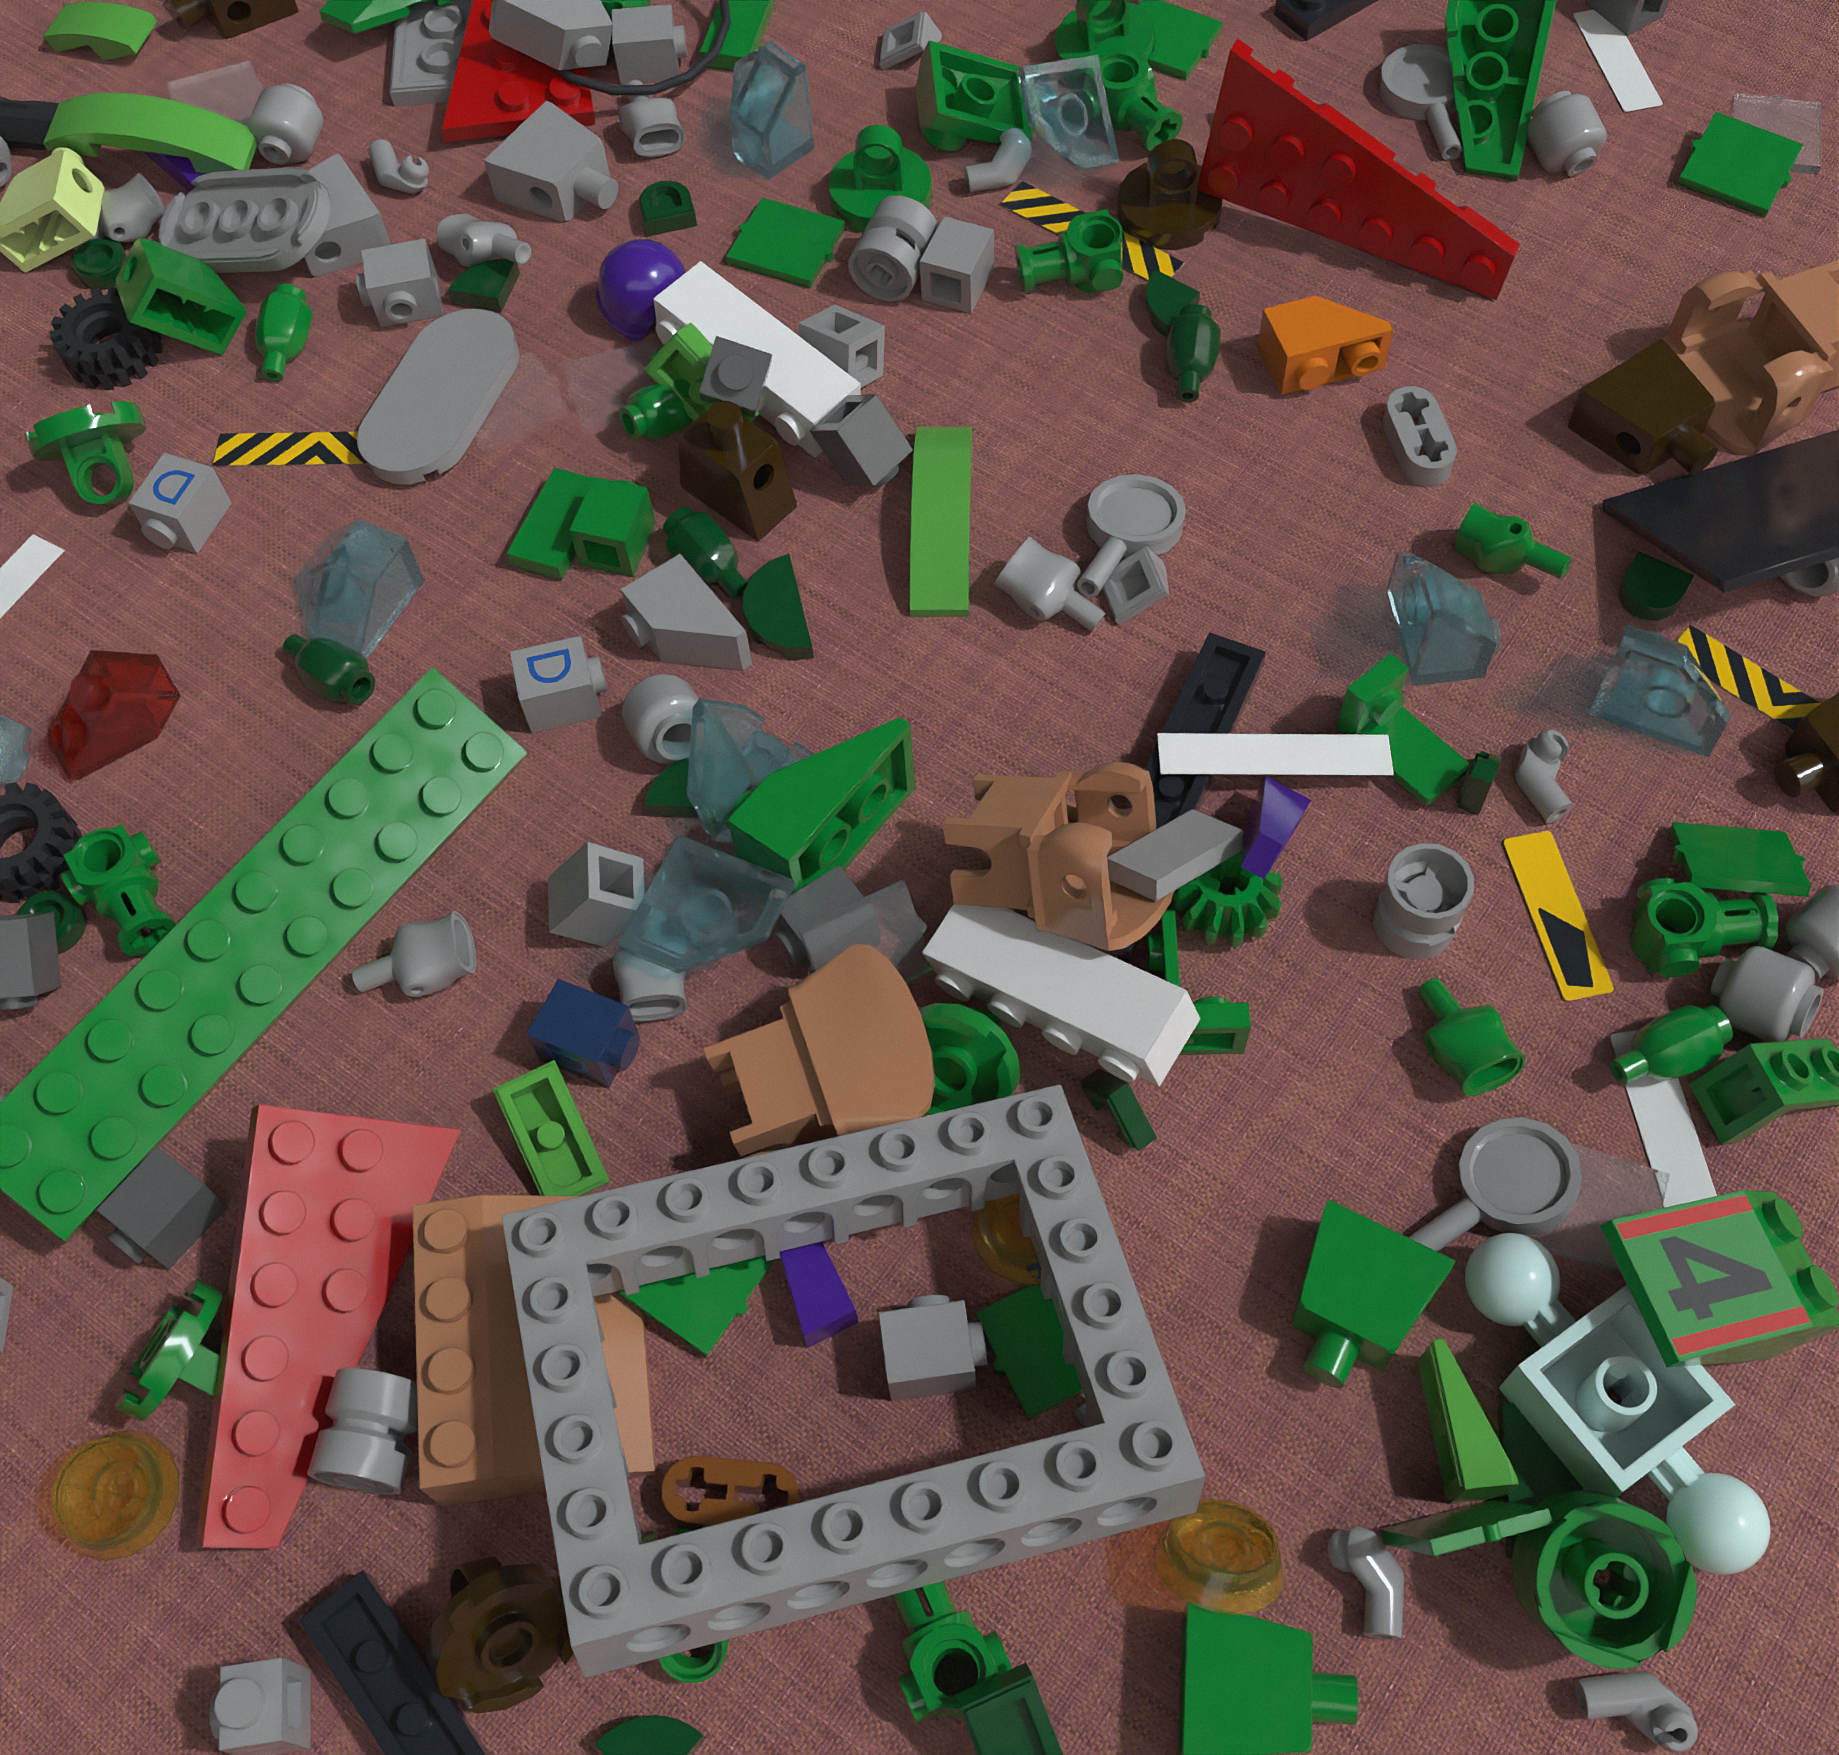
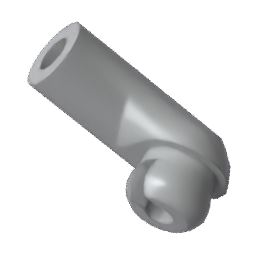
(394, 175)

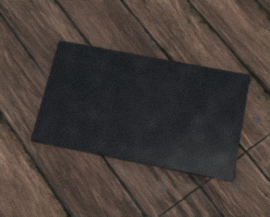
(1744, 515)

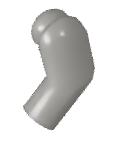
(1005, 166)
(1537, 774)
(1378, 1573)
(1641, 1701)

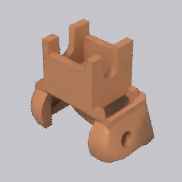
(1763, 370)
(1057, 866)
(837, 1061)

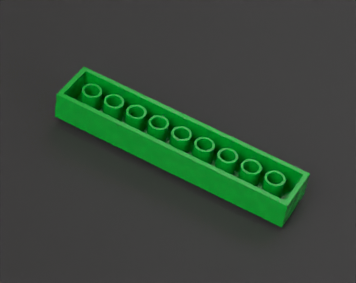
(246, 953)

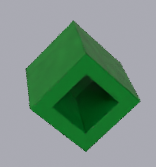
(613, 526)

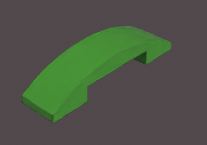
(151, 126)
(940, 522)

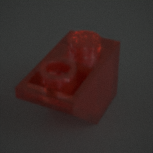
(111, 710)

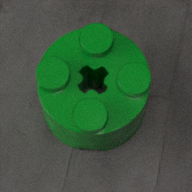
(1613, 1623)

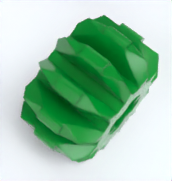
(1227, 915)

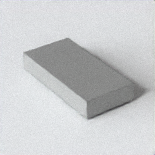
(1174, 854)

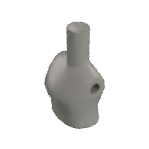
(651, 124)
(129, 211)
(479, 241)
(1046, 584)
(423, 957)
(648, 988)

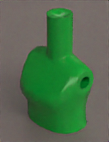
(1505, 544)
(1469, 1042)

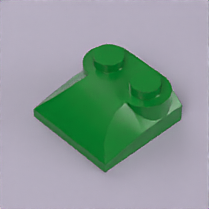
(967, 97)

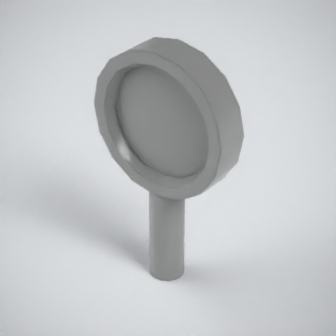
(1420, 87)
(1126, 517)
(1513, 1179)

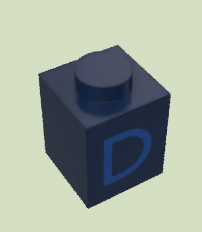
(584, 1033)

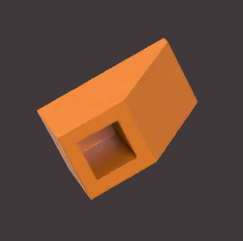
(1320, 343)

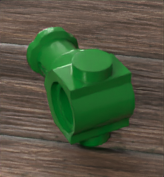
(1134, 99)
(1084, 255)
(120, 881)
(1700, 922)
(938, 1638)

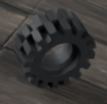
(108, 361)
(44, 857)

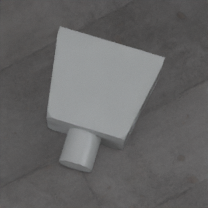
(551, 167)
(352, 222)

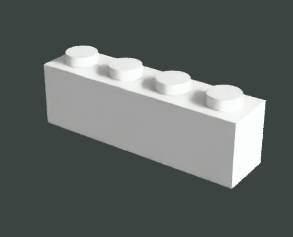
(801, 379)
(1064, 989)

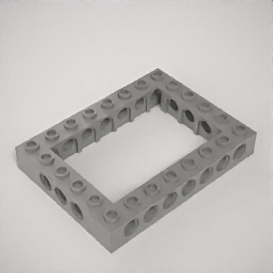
(879, 1539)

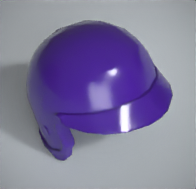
(629, 282)

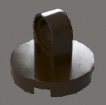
(1163, 199)
(498, 1634)

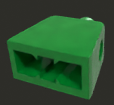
(163, 291)
(1361, 1292)
(1253, 1687)

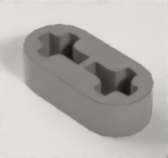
(1430, 433)

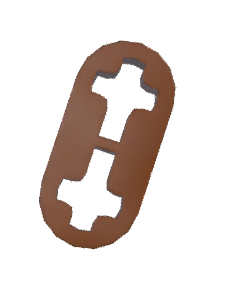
(728, 1476)

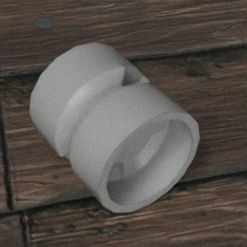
(891, 248)
(1423, 900)
(365, 1442)

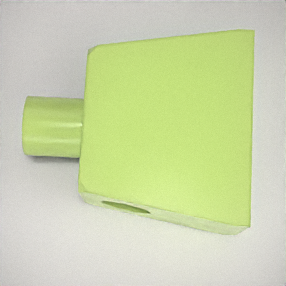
(61, 201)

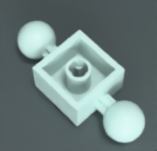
(1610, 1444)

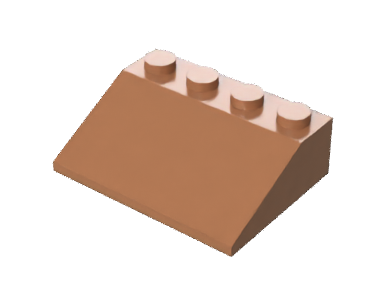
(471, 1363)

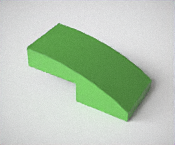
(104, 26)

